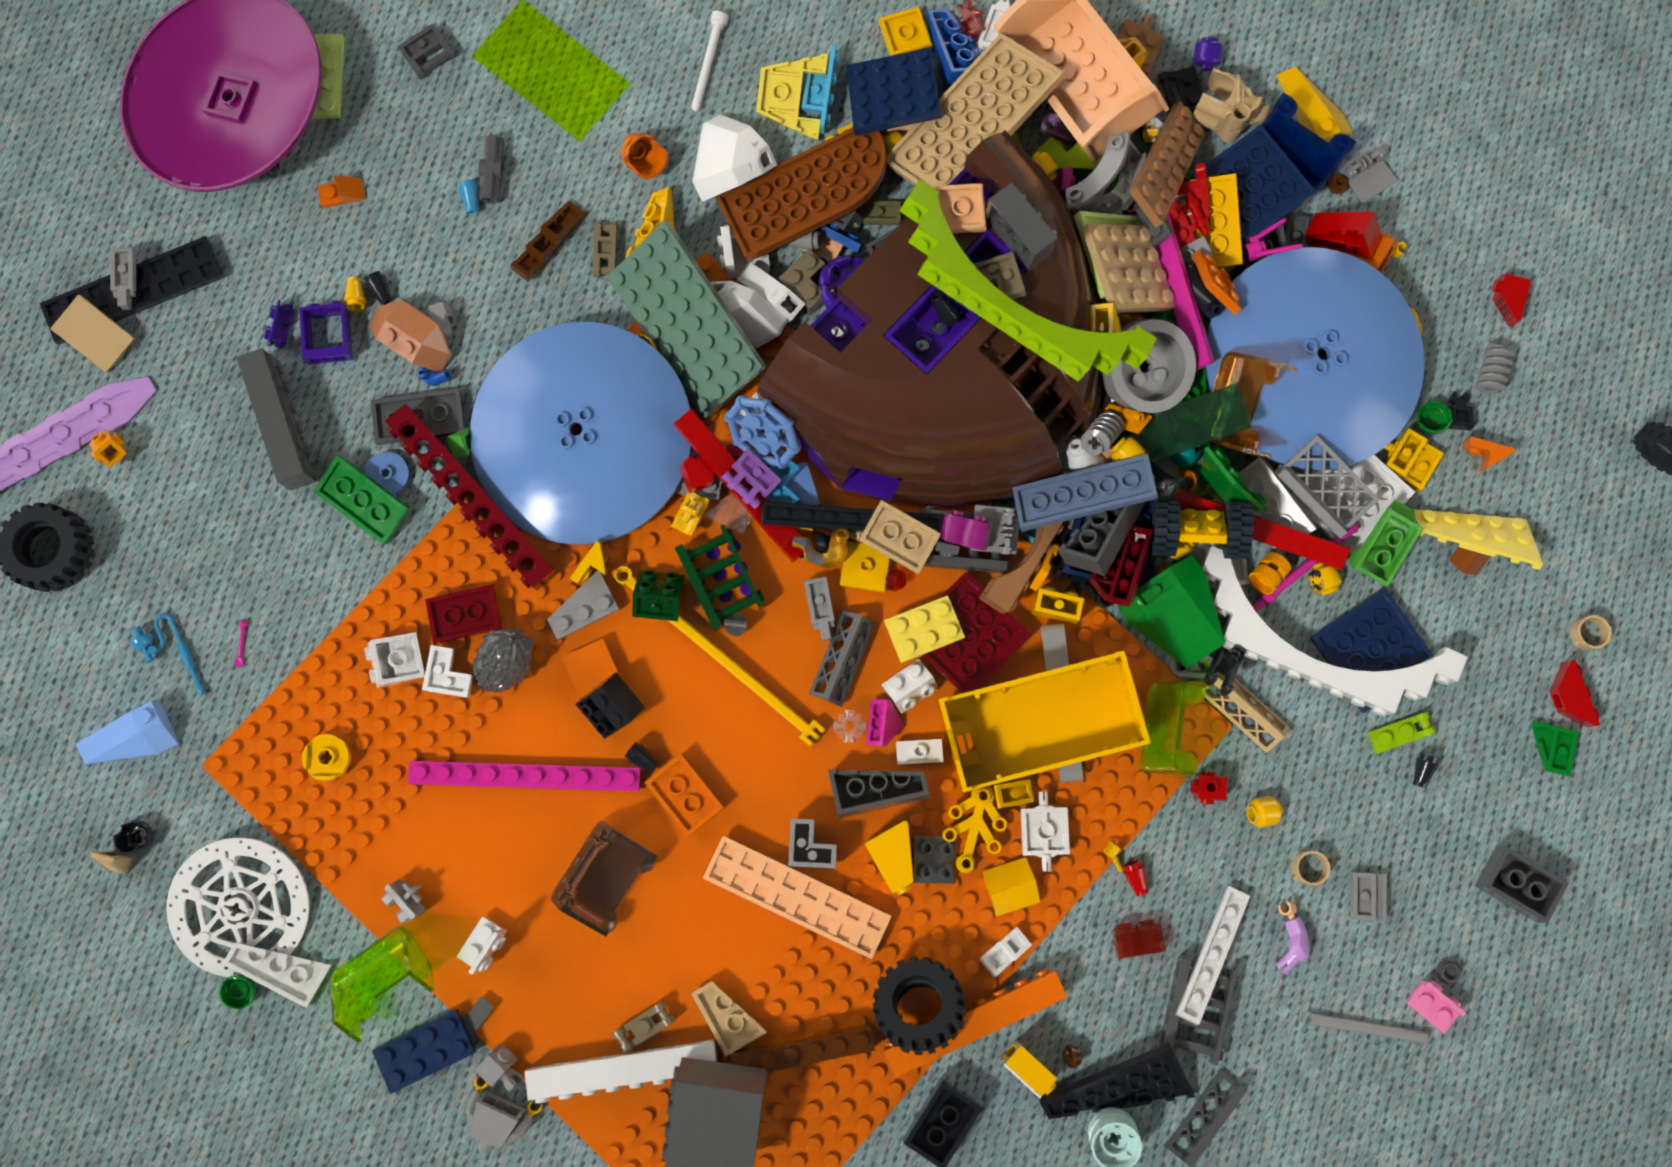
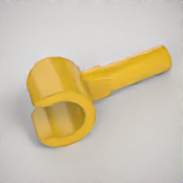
(1112, 851)

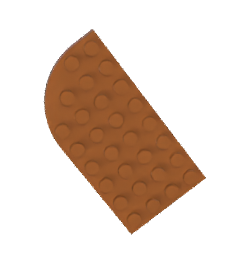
(804, 192)

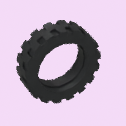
(1646, 444)

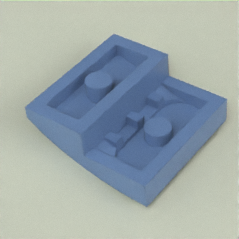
(803, 486)

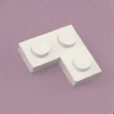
(439, 676)

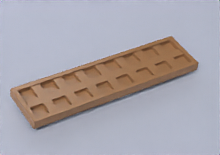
(1167, 163)

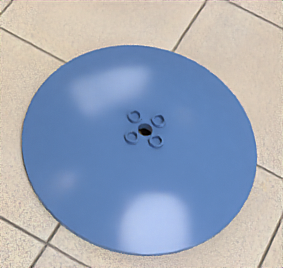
(1372, 345)
(608, 474)

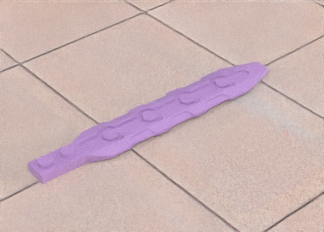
(72, 428)

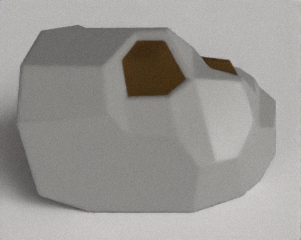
(443, 314)

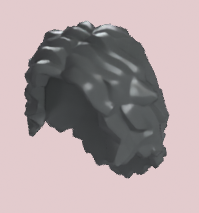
(502, 659)

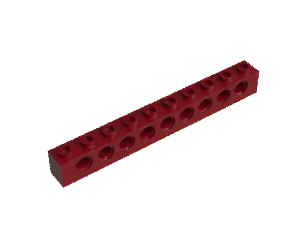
(405, 419)

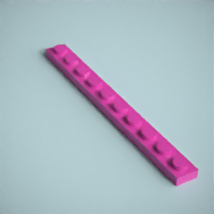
(524, 776)

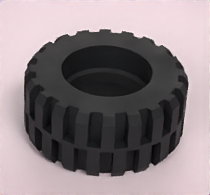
(70, 560)
(925, 1036)

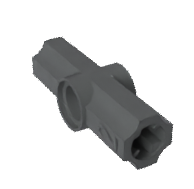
(491, 169)

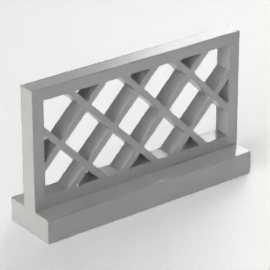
(1317, 504)

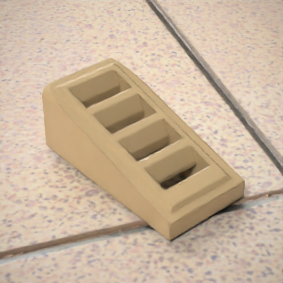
(113, 861)

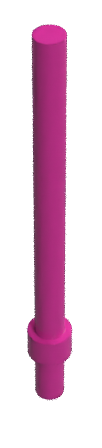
(1298, 572)

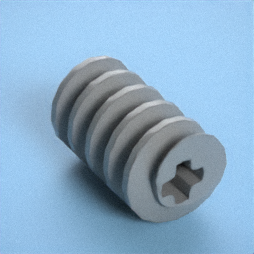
(1494, 368)
(1102, 433)

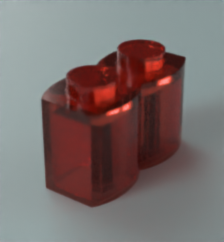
(1138, 940)

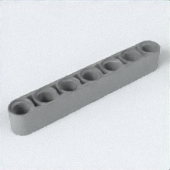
(1056, 657)

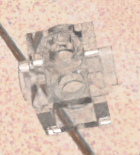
(849, 736)

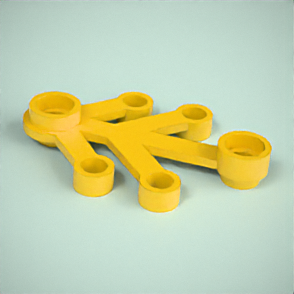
(975, 824)

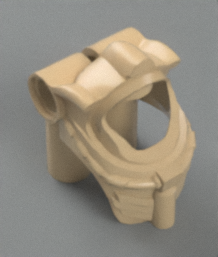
(1235, 109)

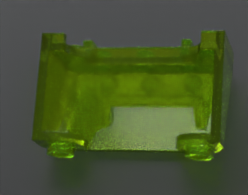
(1164, 726)

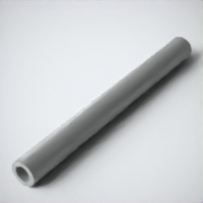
(1368, 1028)

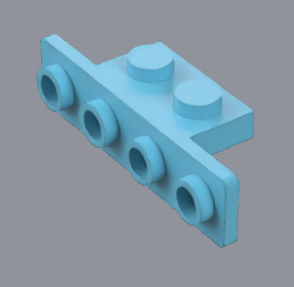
(818, 93)

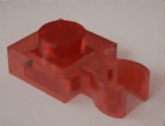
(971, 19)

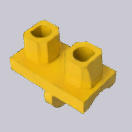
(690, 513)

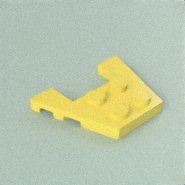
(781, 93)

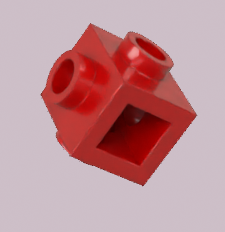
(1216, 784)

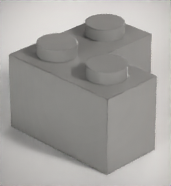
(805, 852)

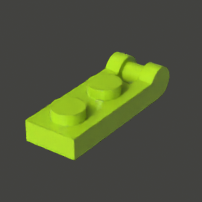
(1400, 732)

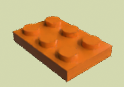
(1217, 281)
(684, 795)

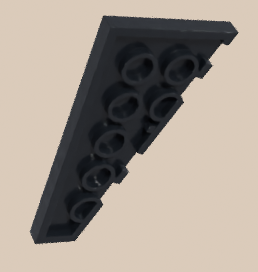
(1124, 1085)

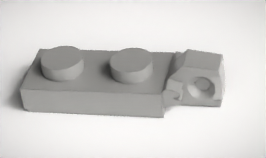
(123, 276)
(820, 606)

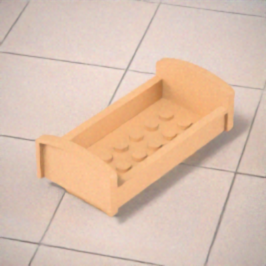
(1102, 83)

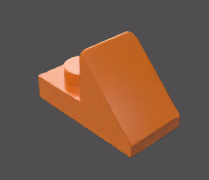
(341, 192)
(1491, 451)

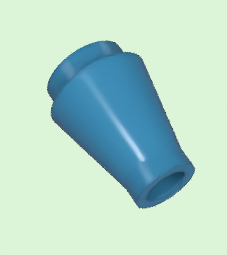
(470, 195)

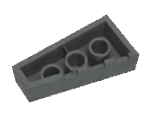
(1100, 539)
(873, 790)

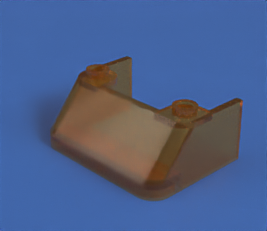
(1250, 374)

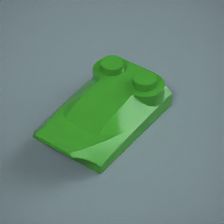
(1387, 544)

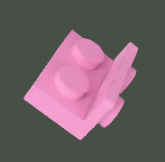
(1434, 1005)

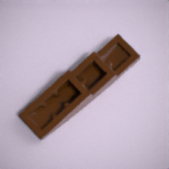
(548, 241)

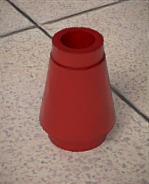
(1136, 877)

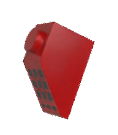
(1510, 297)

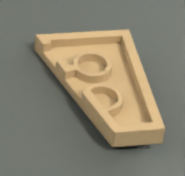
(726, 1019)

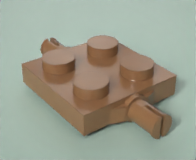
(1147, 37)

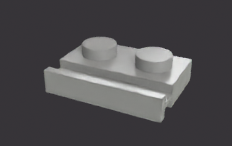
(1368, 896)

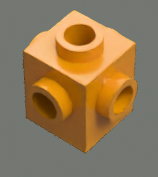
(108, 447)

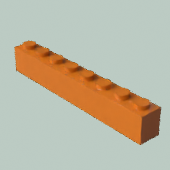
(988, 1017)

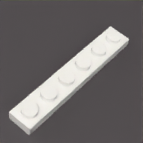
(1212, 955)

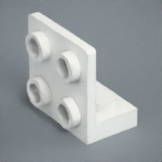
(481, 944)

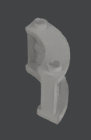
(1119, 157)

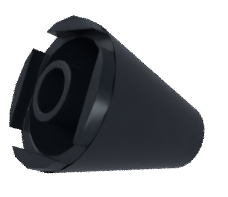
(1206, 301)

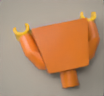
(1384, 251)

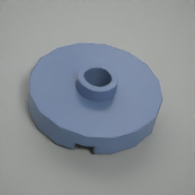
(398, 468)

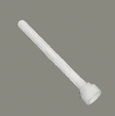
(719, 21)

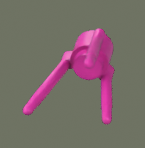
(1258, 249)

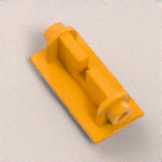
(1133, 420)

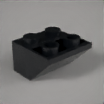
(610, 705)

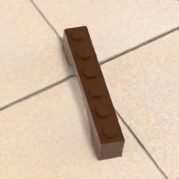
(807, 1051)

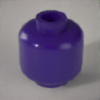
(1208, 53)

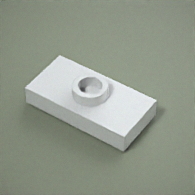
(919, 751)

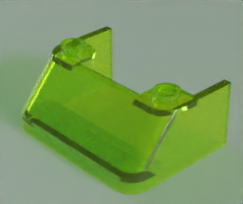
(371, 974)

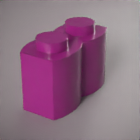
(966, 531)

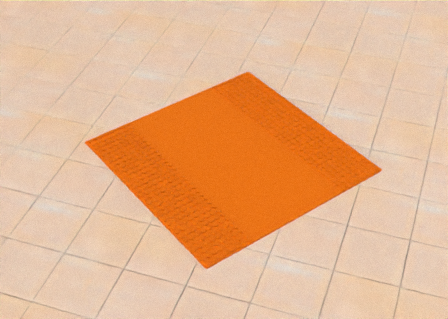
(506, 848)

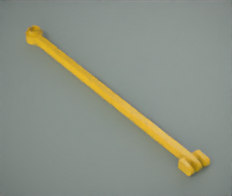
(736, 670)

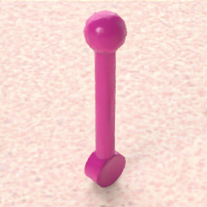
(239, 662)

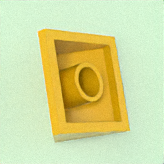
(1011, 886)

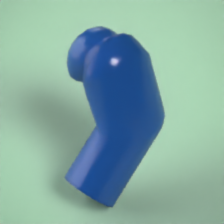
(432, 377)

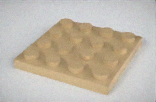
(1128, 267)

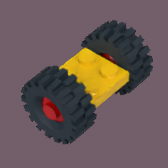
(1231, 530)

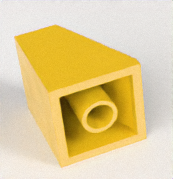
(893, 857)

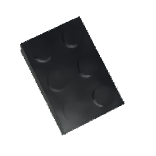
(942, 1123)

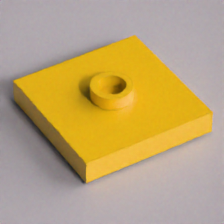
(905, 31)
(864, 568)

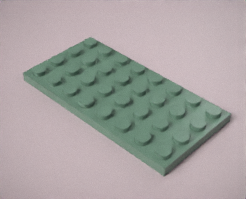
(686, 320)

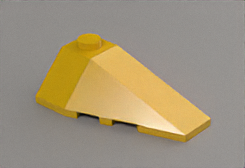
(1313, 107)
(657, 210)

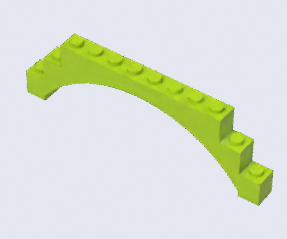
(956, 275)

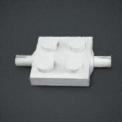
(1044, 831)

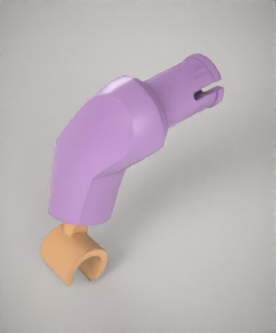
(1298, 942)

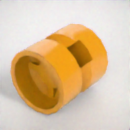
(1269, 573)

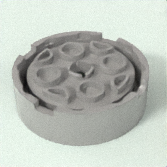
(1167, 377)

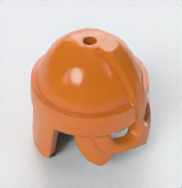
(643, 155)

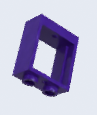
(329, 354)

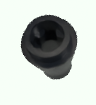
(378, 287)
(946, 310)
(641, 757)
(1424, 769)

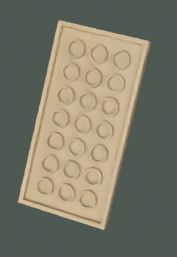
(985, 100)

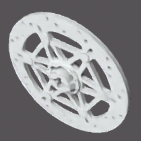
(226, 908)

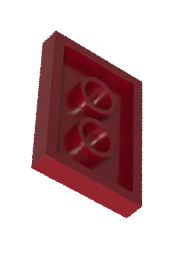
(463, 614)

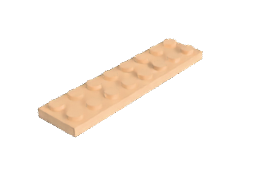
(797, 897)

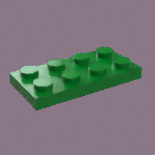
(362, 499)

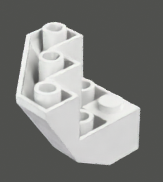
(729, 156)
(751, 311)

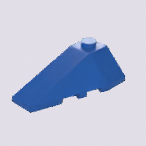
(951, 46)

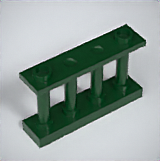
(707, 596)

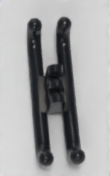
(1227, 666)

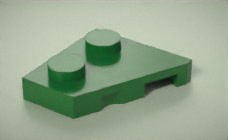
(1555, 747)

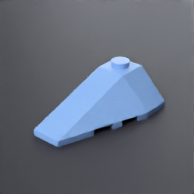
(133, 735)

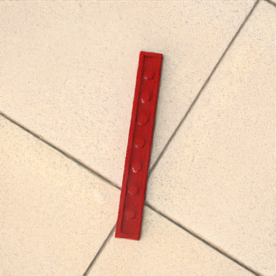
(720, 462)
(1276, 533)

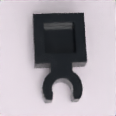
(1461, 414)

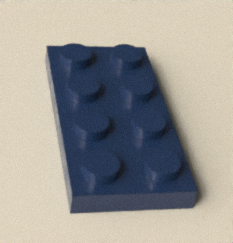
(424, 1051)

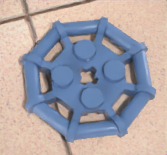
(771, 421)

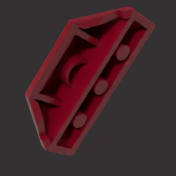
(1127, 569)

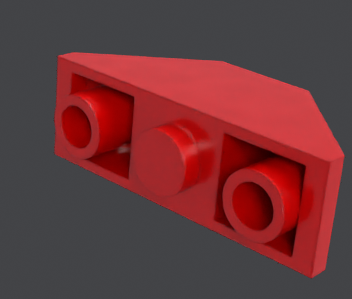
(1573, 696)

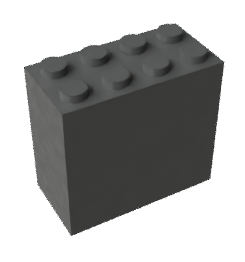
(713, 1114)

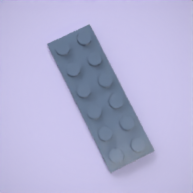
(1085, 492)

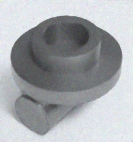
(735, 624)

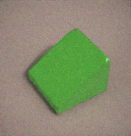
(460, 442)

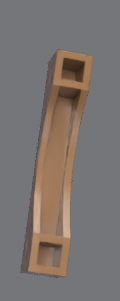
(1003, 591)

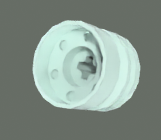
(1119, 1150)

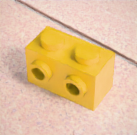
(1057, 605)

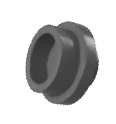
(1448, 972)

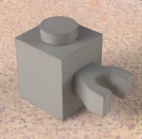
(498, 1067)

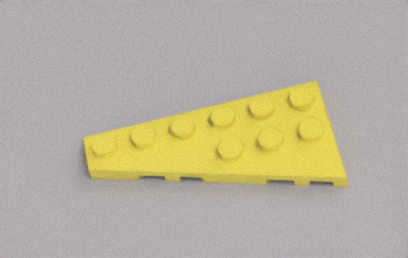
(1483, 534)

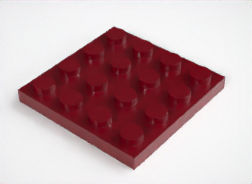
(987, 640)

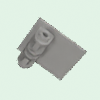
(1368, 174)
(1004, 528)

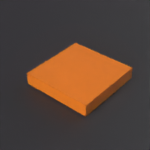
(589, 666)

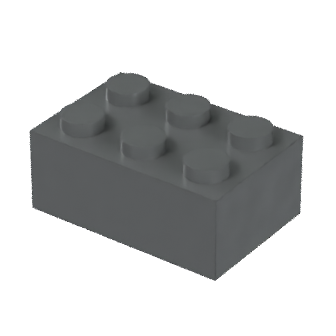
(1021, 226)
(1522, 884)

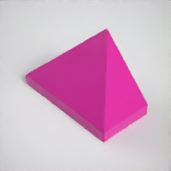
(882, 723)

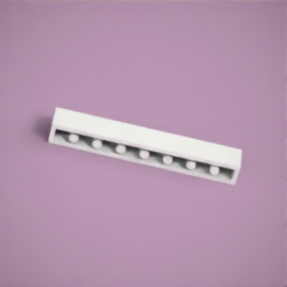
(612, 1071)

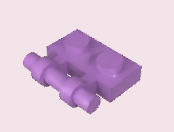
(756, 474)

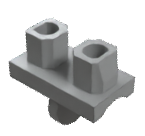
(406, 898)

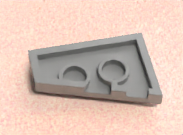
(586, 606)

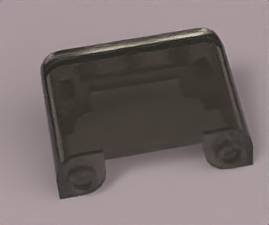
(601, 877)

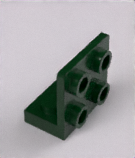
(657, 595)

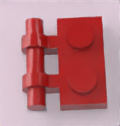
(1181, 225)

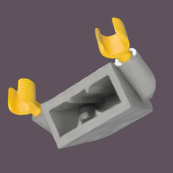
(496, 1119)

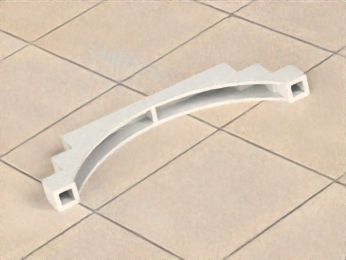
(1366, 688)

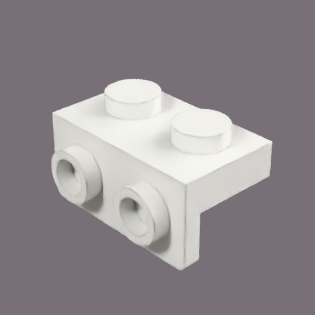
(910, 686)

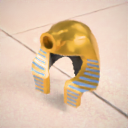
(830, 547)

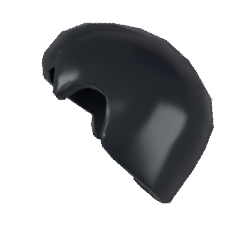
(126, 842)

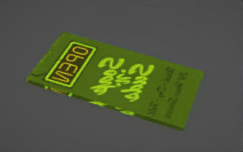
(550, 70)

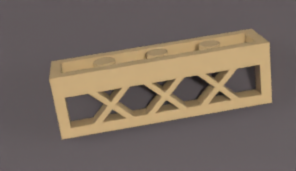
(1252, 708)

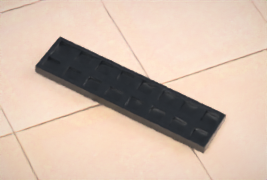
(156, 282)

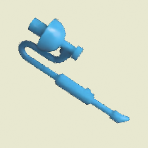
(144, 642)

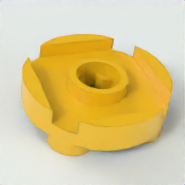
(318, 746)

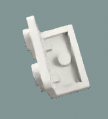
(733, 257)

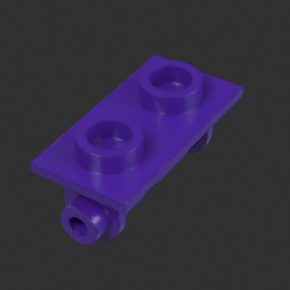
(280, 316)

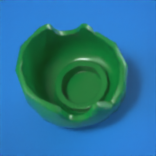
(1437, 415)
(233, 988)

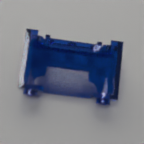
(1306, 150)

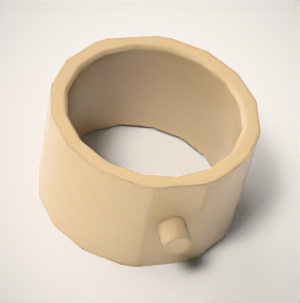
(1603, 625)
(1325, 868)

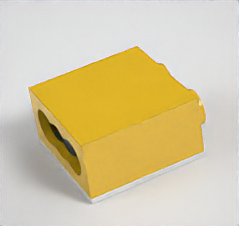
(1028, 1070)

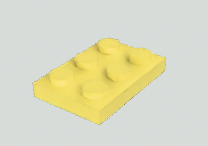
(924, 629)

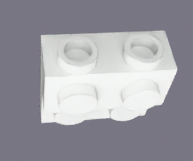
(394, 660)

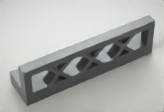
(846, 659)
(1213, 1123)

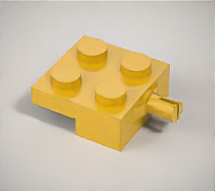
(1412, 459)

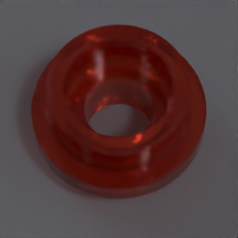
(895, 579)

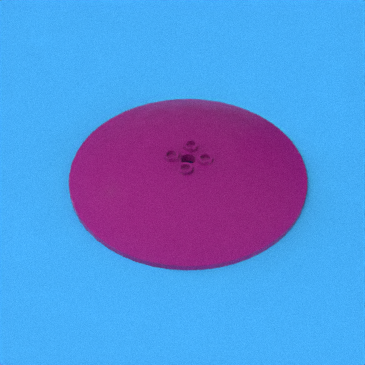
(180, 84)

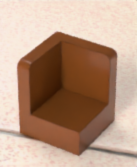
(1469, 561)

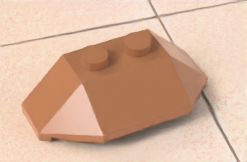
(411, 335)

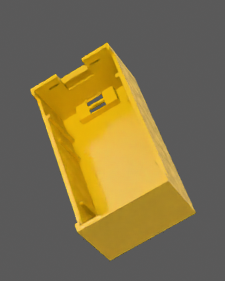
(1045, 721)

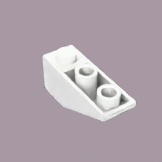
(773, 291)

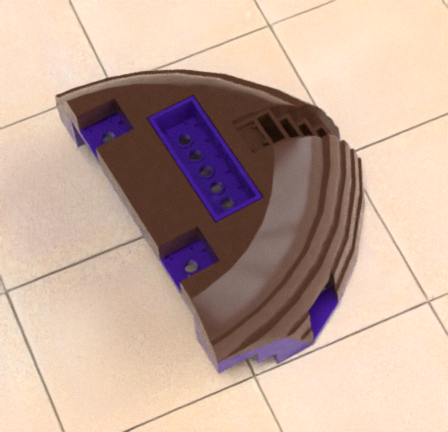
(973, 405)

